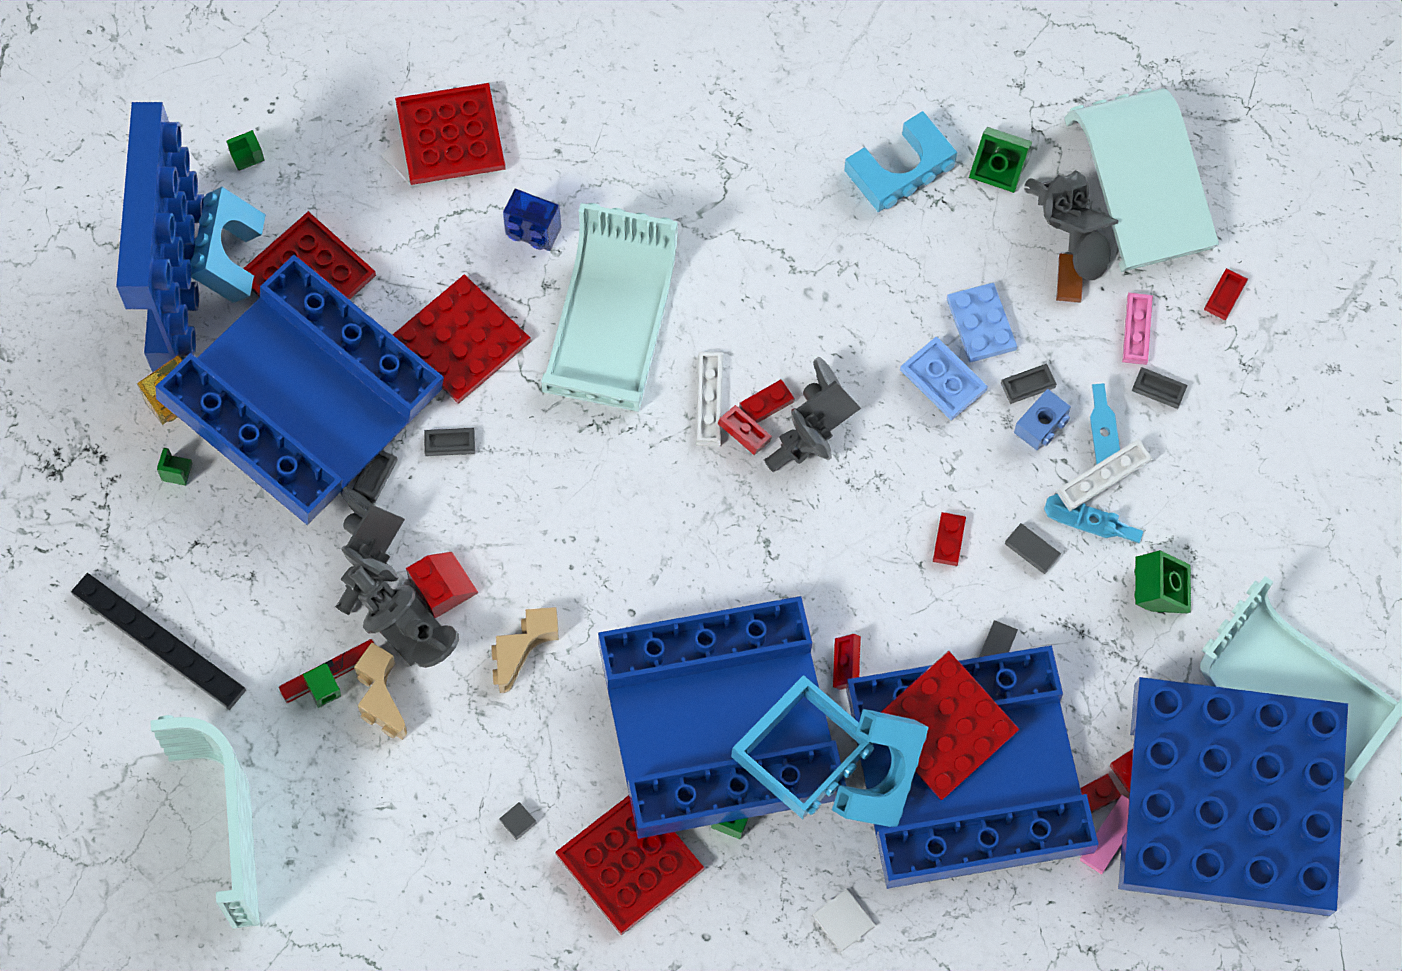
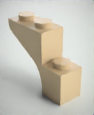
(513, 650)
(377, 703)

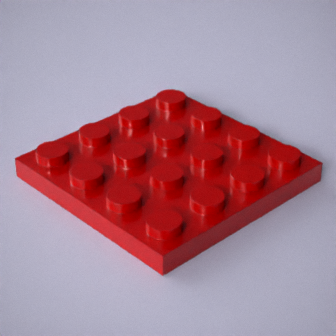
(450, 133)
(319, 250)
(463, 337)
(961, 723)
(627, 873)

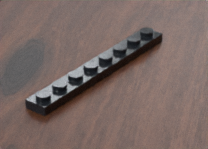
(158, 641)

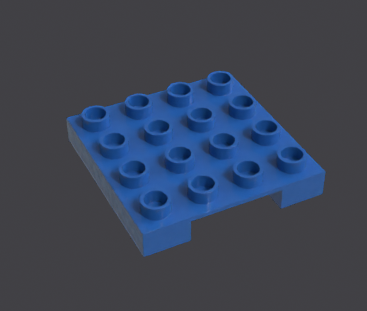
(159, 233)
(301, 390)
(692, 692)
(1235, 797)
(1008, 811)

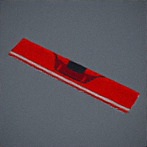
(338, 666)

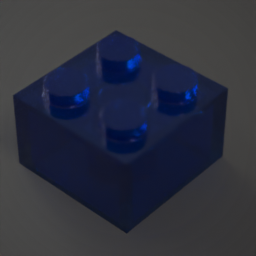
(532, 220)

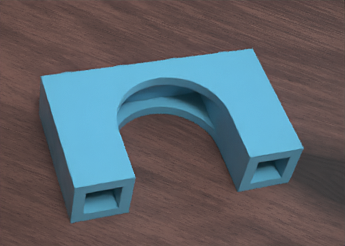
(884, 187)
(209, 261)
(885, 801)

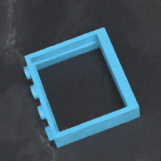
(761, 729)

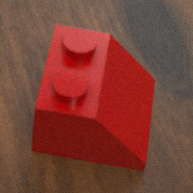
(440, 582)

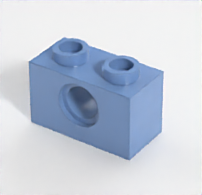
(1048, 407)

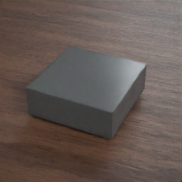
(517, 820)

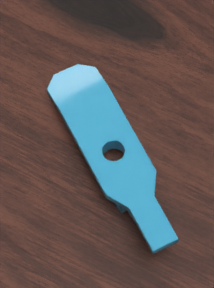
(1103, 418)
(1107, 524)

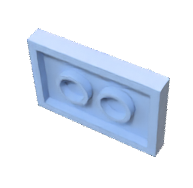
(981, 322)
(943, 378)

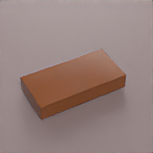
(1068, 281)

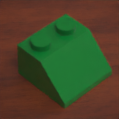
(1000, 159)
(1162, 583)

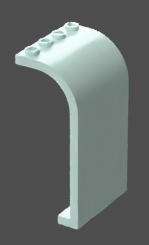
(1147, 177)
(612, 307)
(1270, 656)
(195, 739)

